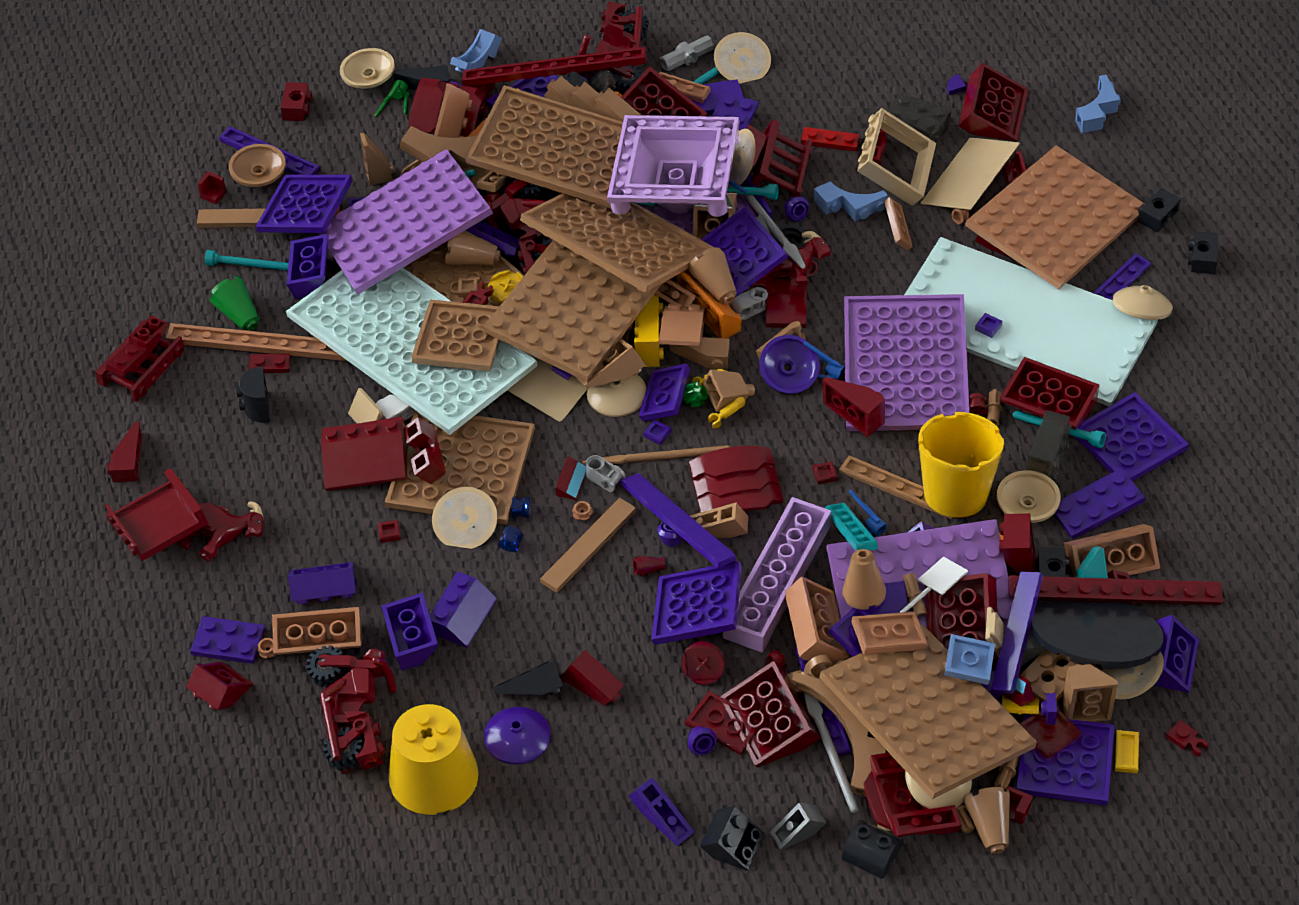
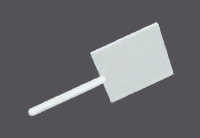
(939, 578)

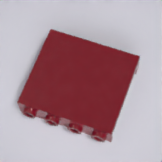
(157, 518)

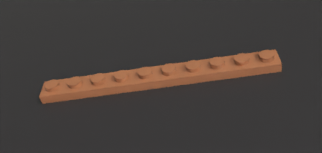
(251, 341)

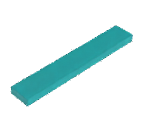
(851, 527)

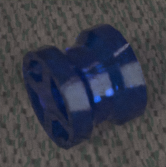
(521, 507)
(510, 539)

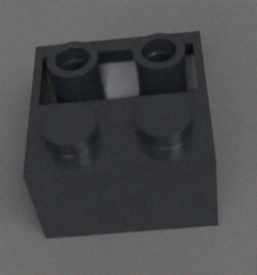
(732, 838)

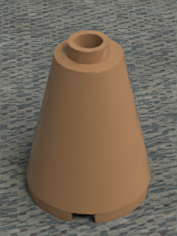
(471, 250)
(714, 274)
(863, 581)
(991, 817)

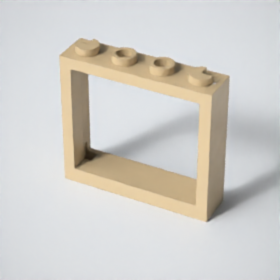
(907, 135)

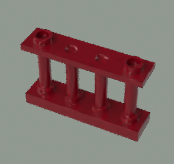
(765, 161)
(148, 376)

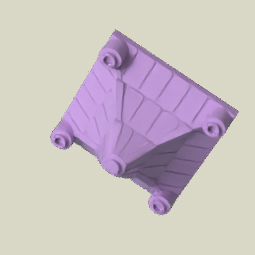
(674, 162)

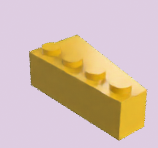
(647, 333)

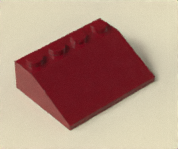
(658, 97)
(993, 105)
(1042, 388)
(364, 453)
(962, 609)
(784, 720)

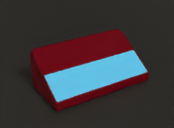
(570, 479)
(1023, 692)

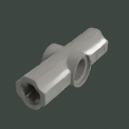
(686, 53)

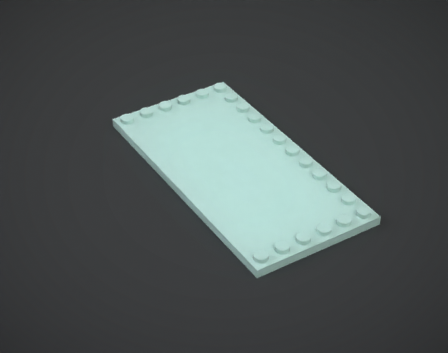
(1049, 325)
(379, 336)

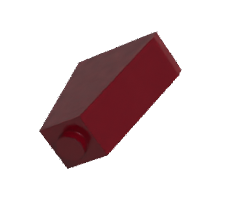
(593, 679)

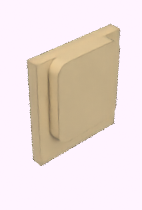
(364, 408)
(994, 630)

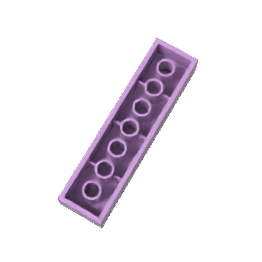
(777, 568)

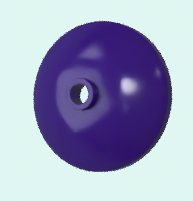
(792, 352)
(518, 744)

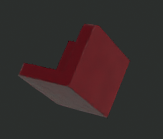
(212, 187)
(1019, 805)

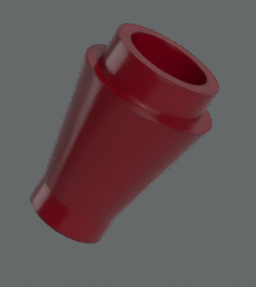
(646, 565)

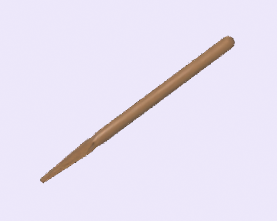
(619, 459)

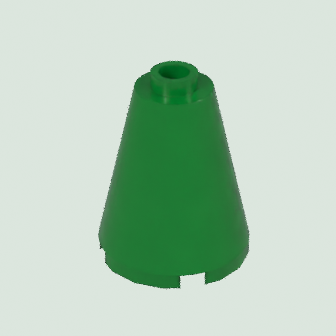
(235, 302)

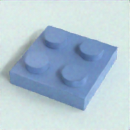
(969, 659)

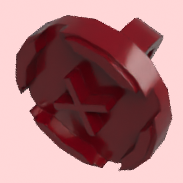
(703, 663)

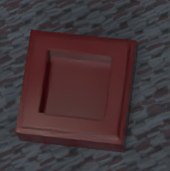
(824, 472)
(389, 531)

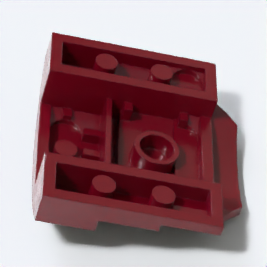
(428, 104)
(735, 476)
(896, 807)

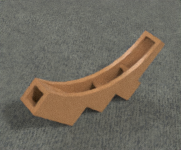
(588, 99)
(425, 146)
(859, 736)

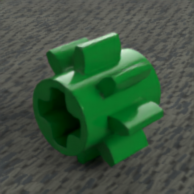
(695, 394)

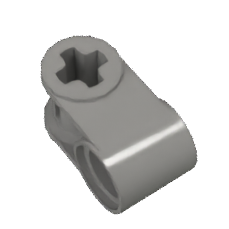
(749, 304)
(603, 472)

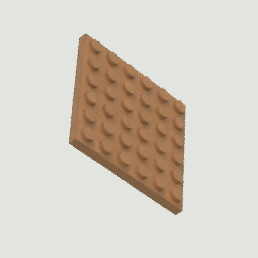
(477, 455)

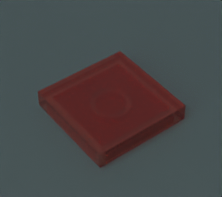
(1051, 737)

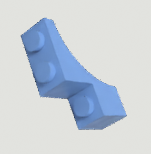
(484, 45)
(1092, 116)
(858, 206)

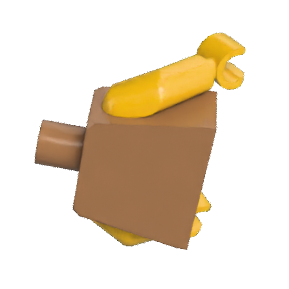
(726, 393)

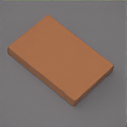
(889, 633)

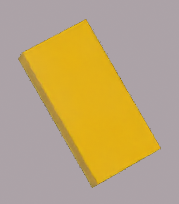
(1126, 751)

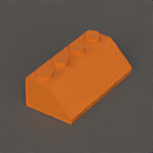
(717, 315)

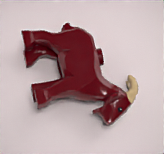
(812, 247)
(225, 527)

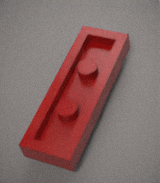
(831, 139)

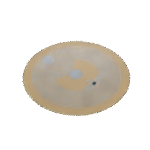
(742, 57)
(743, 157)
(464, 517)
(1136, 679)

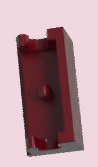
(1013, 168)

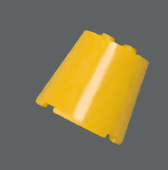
(959, 462)
(431, 761)

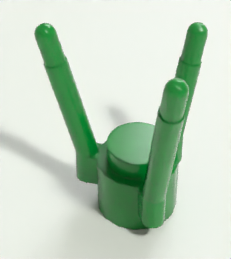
(398, 91)

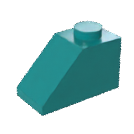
(1093, 565)

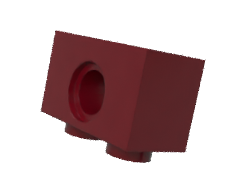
(295, 101)

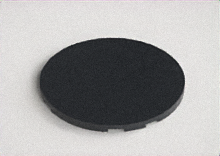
(1097, 632)

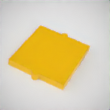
(1030, 708)

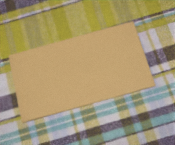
(970, 173)
(548, 390)

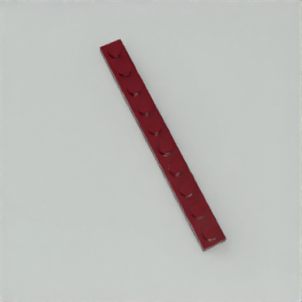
(554, 66)
(1126, 590)

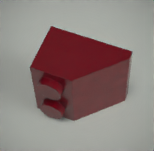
(217, 684)

